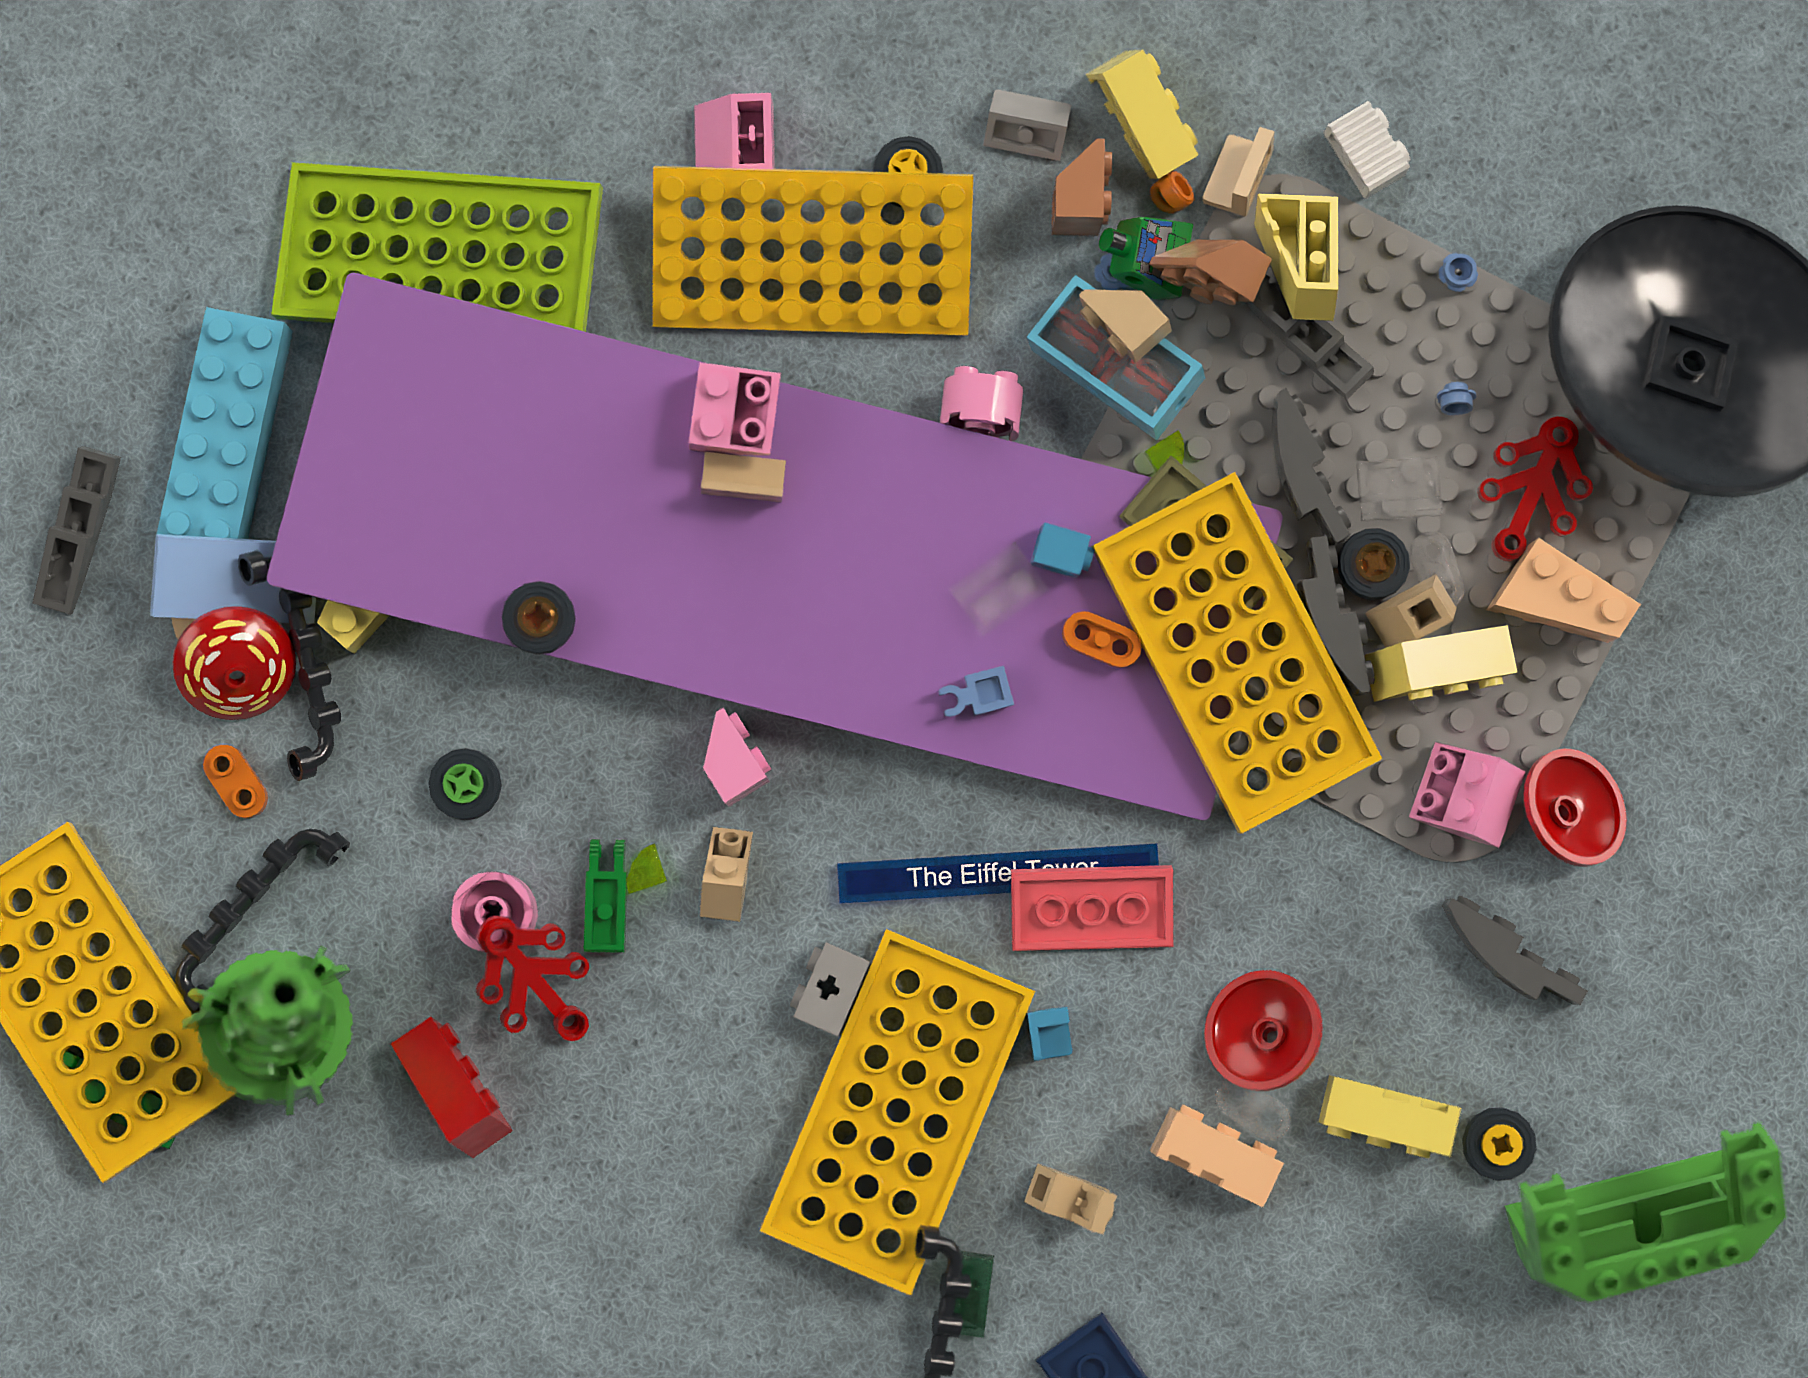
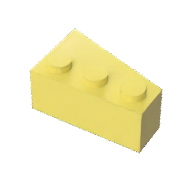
(1145, 112)
(1303, 246)

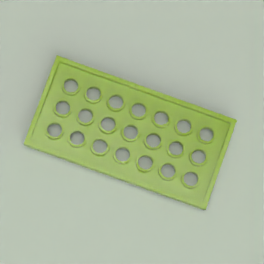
(426, 191)

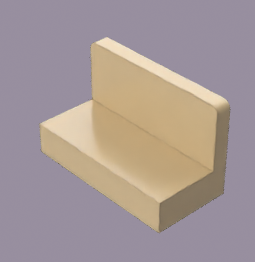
(1239, 172)
(743, 477)

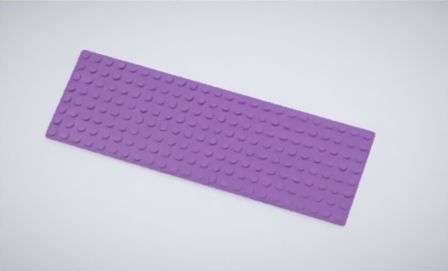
(514, 451)

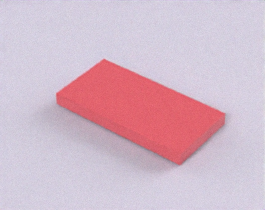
(1092, 908)

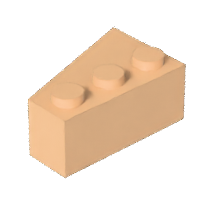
(1563, 595)
(1217, 1155)

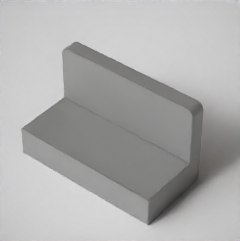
(1027, 124)

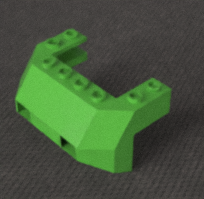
(1652, 1221)

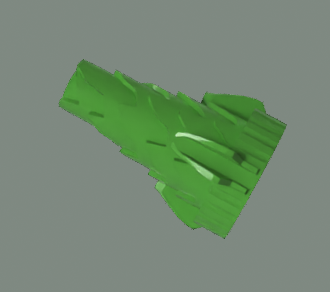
(268, 1048)

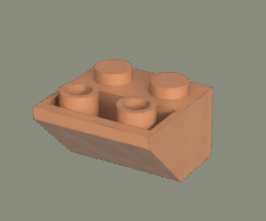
(1079, 195)
(1215, 269)

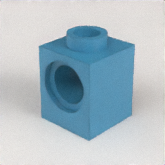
(1062, 551)

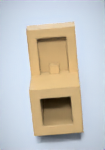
(1071, 1198)

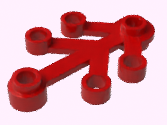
(1537, 481)
(528, 972)

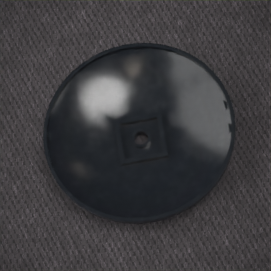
(1700, 290)

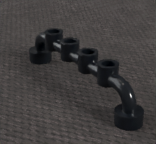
(312, 676)
(253, 887)
(952, 1286)

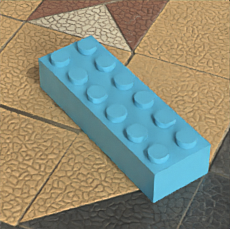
(225, 426)

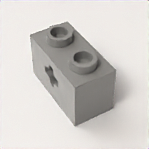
(831, 1012)

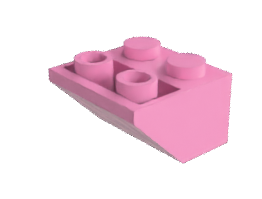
(735, 132)
(734, 410)
(730, 762)
(1467, 794)

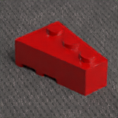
(451, 1087)

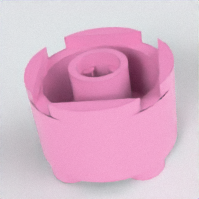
(983, 402)
(493, 888)

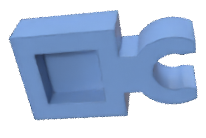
(983, 691)

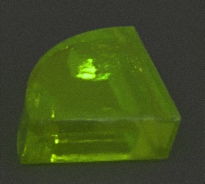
(1170, 446)
(646, 870)

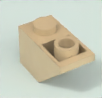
(1128, 318)
(1413, 613)
(726, 874)

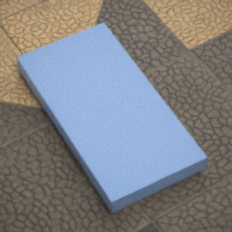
(203, 575)

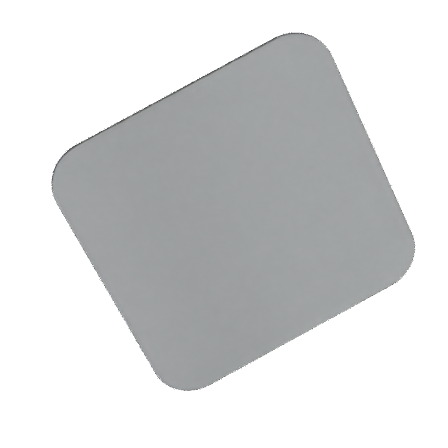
(1417, 342)

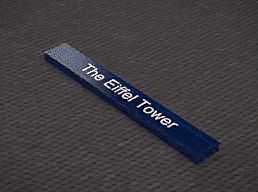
(972, 873)

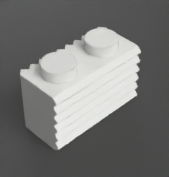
(1368, 149)

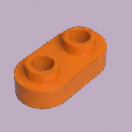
(1101, 638)
(235, 780)

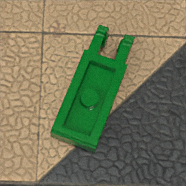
(605, 901)

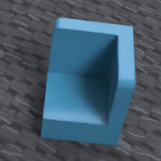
(1049, 1033)

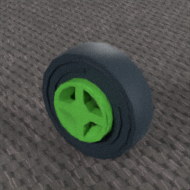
(452, 777)

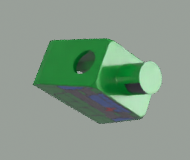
(1136, 244)

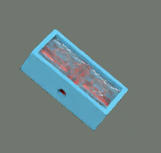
(1142, 392)

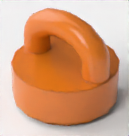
(1174, 190)

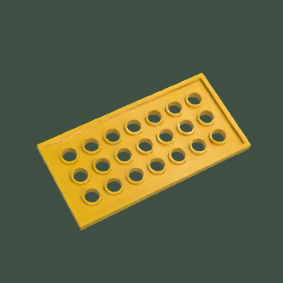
(791, 310)
(1299, 642)
(149, 982)
(833, 1105)

